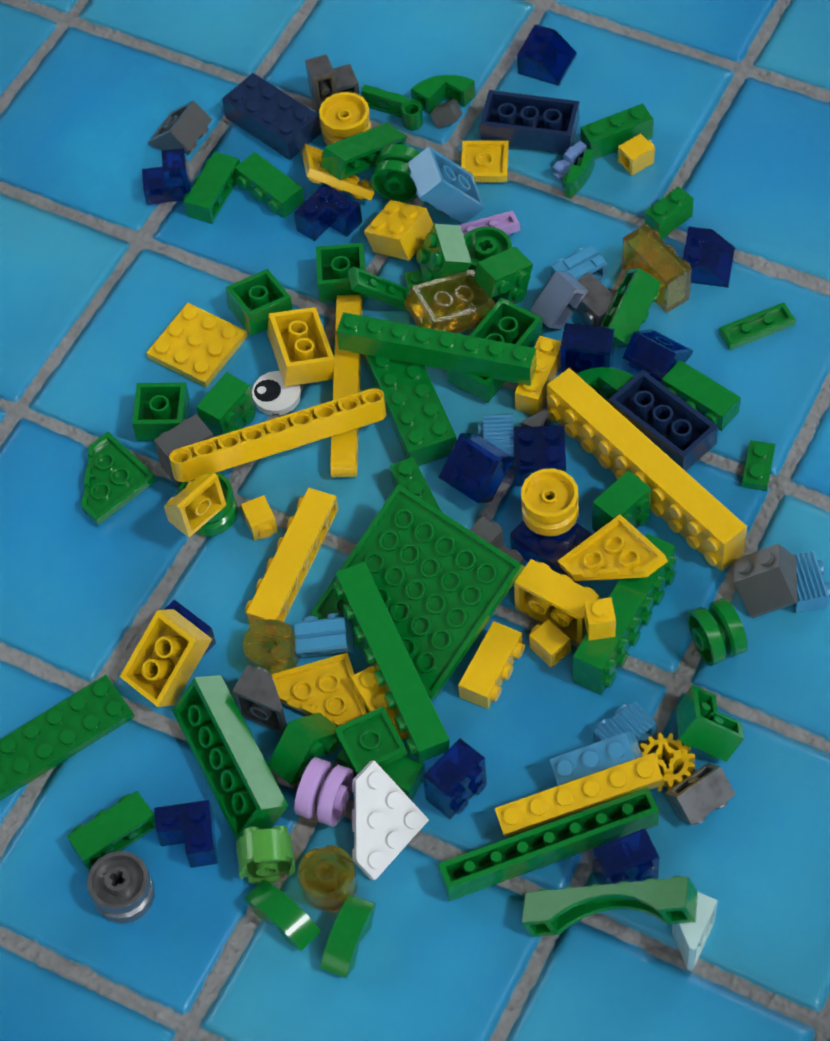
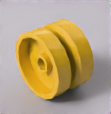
(343, 116)
(549, 502)

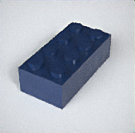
(271, 116)
(530, 121)
(665, 419)

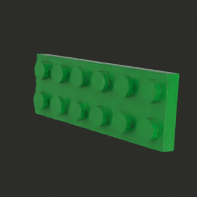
(60, 734)

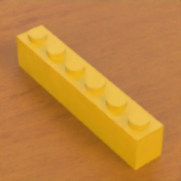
(293, 557)
(579, 795)

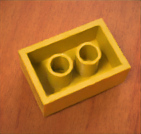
(300, 346)
(554, 597)
(165, 658)

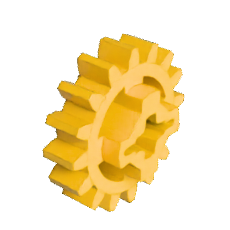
(675, 756)

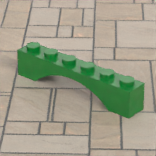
(555, 910)

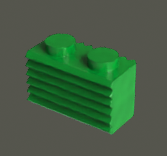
(670, 212)

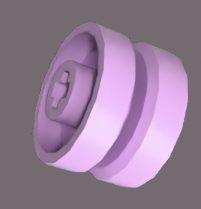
(324, 792)

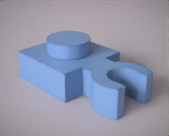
(570, 158)

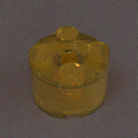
(270, 646)
(327, 877)

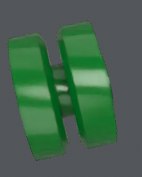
(392, 173)
(484, 243)
(223, 519)
(717, 631)

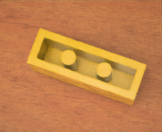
(532, 398)
(491, 665)

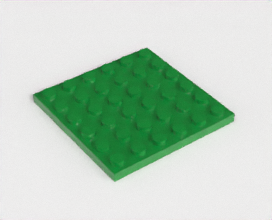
(433, 580)

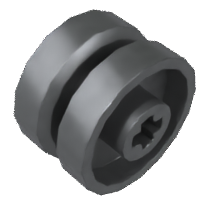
(121, 887)

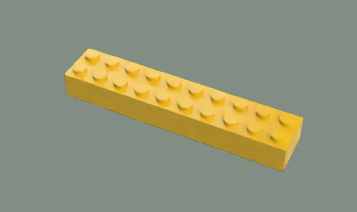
(623, 447)

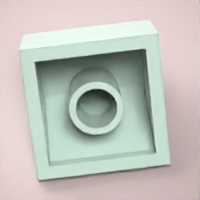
(693, 936)

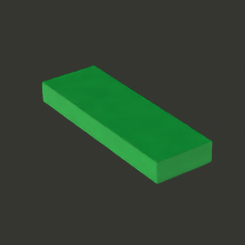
(378, 288)
(756, 326)

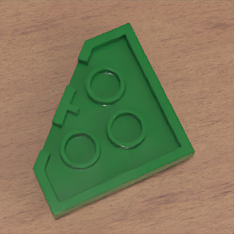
(112, 478)

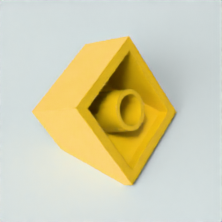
(196, 504)

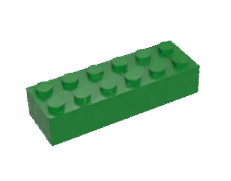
(412, 408)
(633, 604)
(229, 756)

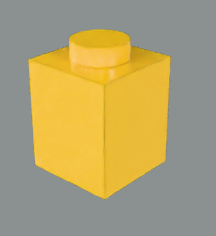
(636, 154)
(259, 518)
(600, 618)
(549, 643)

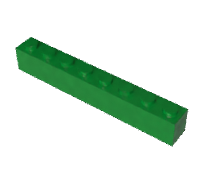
(437, 348)
(392, 663)
(548, 844)

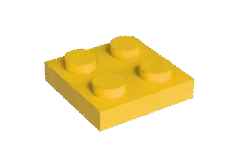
(486, 160)

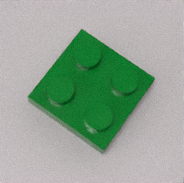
(371, 739)

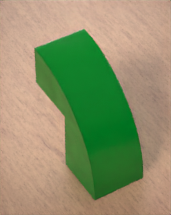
(438, 88)
(606, 379)
(282, 912)
(346, 934)

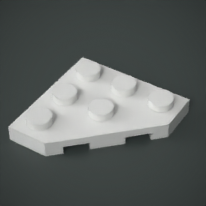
(381, 820)

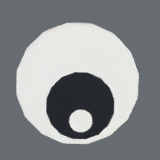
(272, 395)

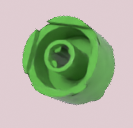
(265, 854)

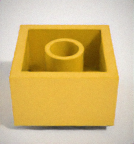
(399, 230)

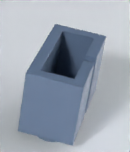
(553, 301)

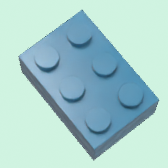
(445, 185)

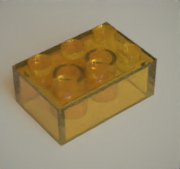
(650, 253)
(449, 303)

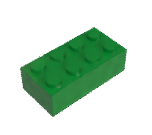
(506, 324)

